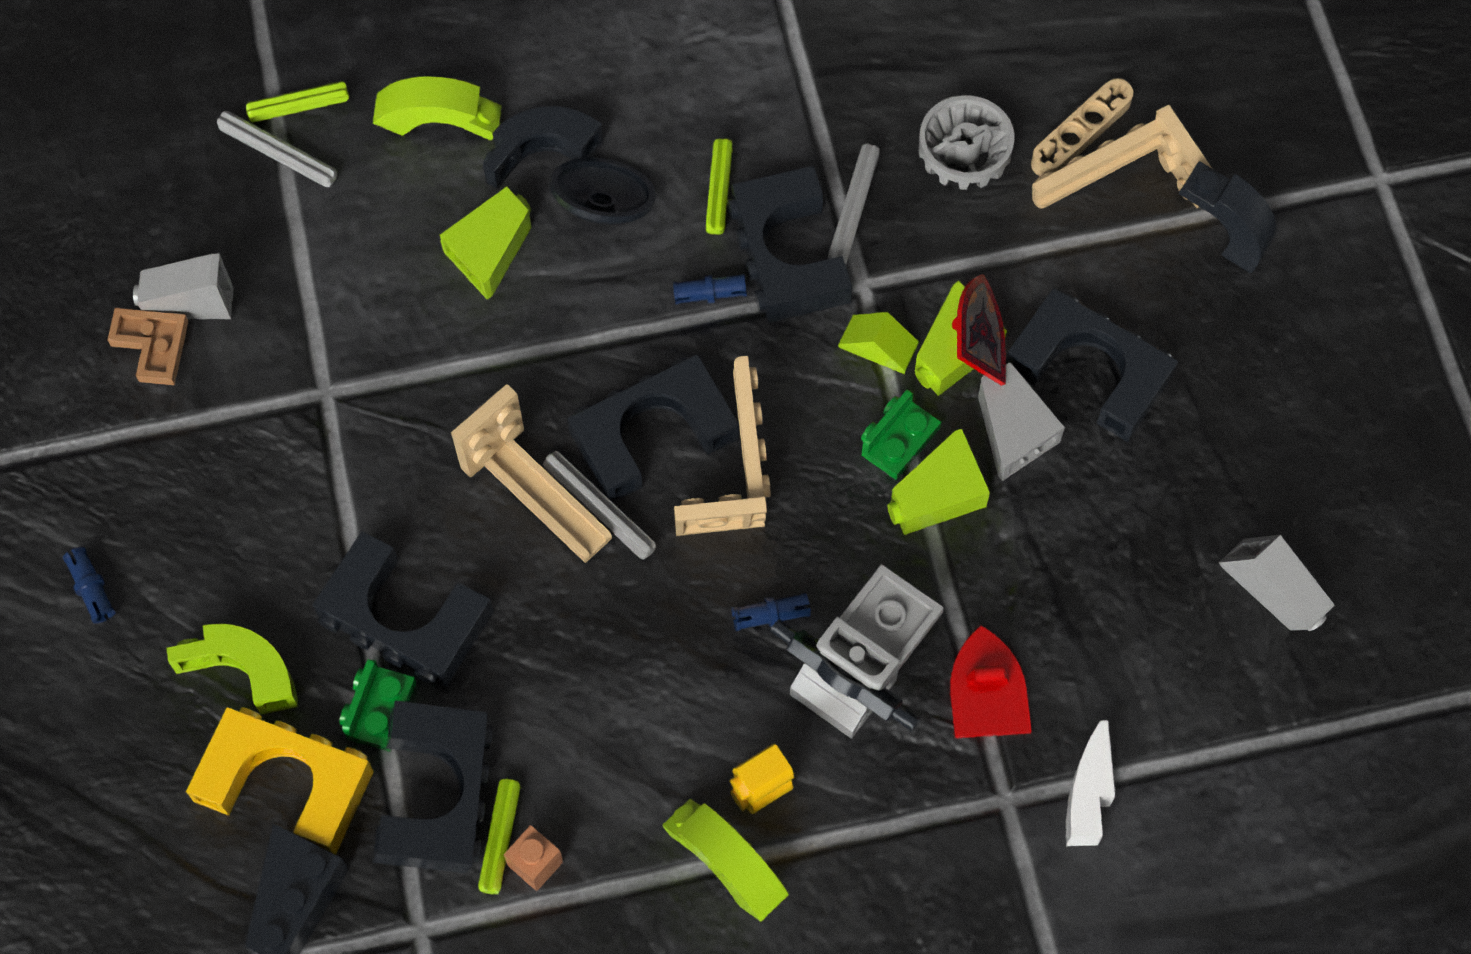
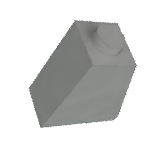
(187, 287)
(1016, 422)
(1278, 581)

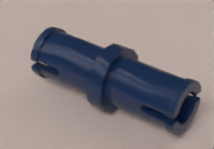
(709, 289)
(89, 585)
(770, 611)

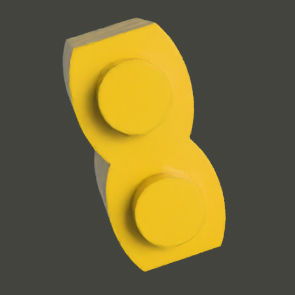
(761, 779)

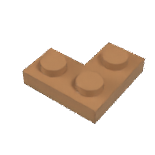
(159, 337)

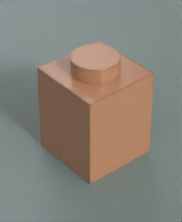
(533, 858)

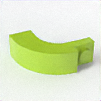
(435, 100)
(245, 650)
(728, 857)

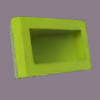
(880, 339)

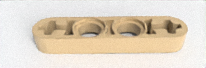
(1081, 127)

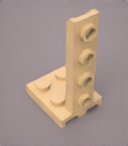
(1165, 133)
(488, 441)
(732, 510)

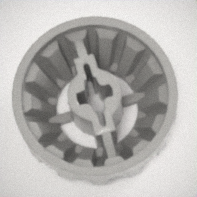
(961, 131)

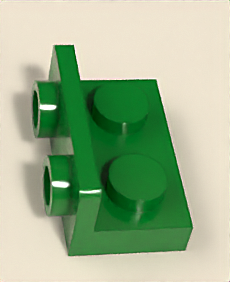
(898, 435)
(369, 712)

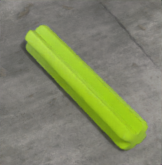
(297, 101)
(719, 186)
(499, 836)

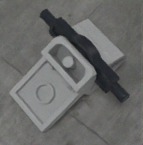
(860, 654)

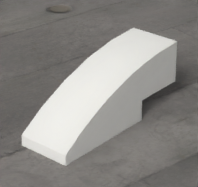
(1090, 790)

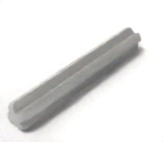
(277, 149)
(854, 202)
(599, 505)

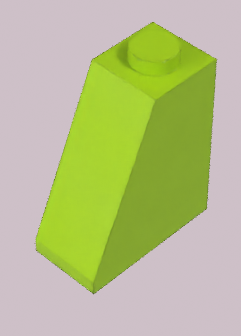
(488, 239)
(937, 358)
(939, 487)

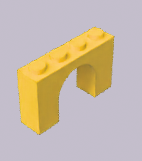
(246, 741)

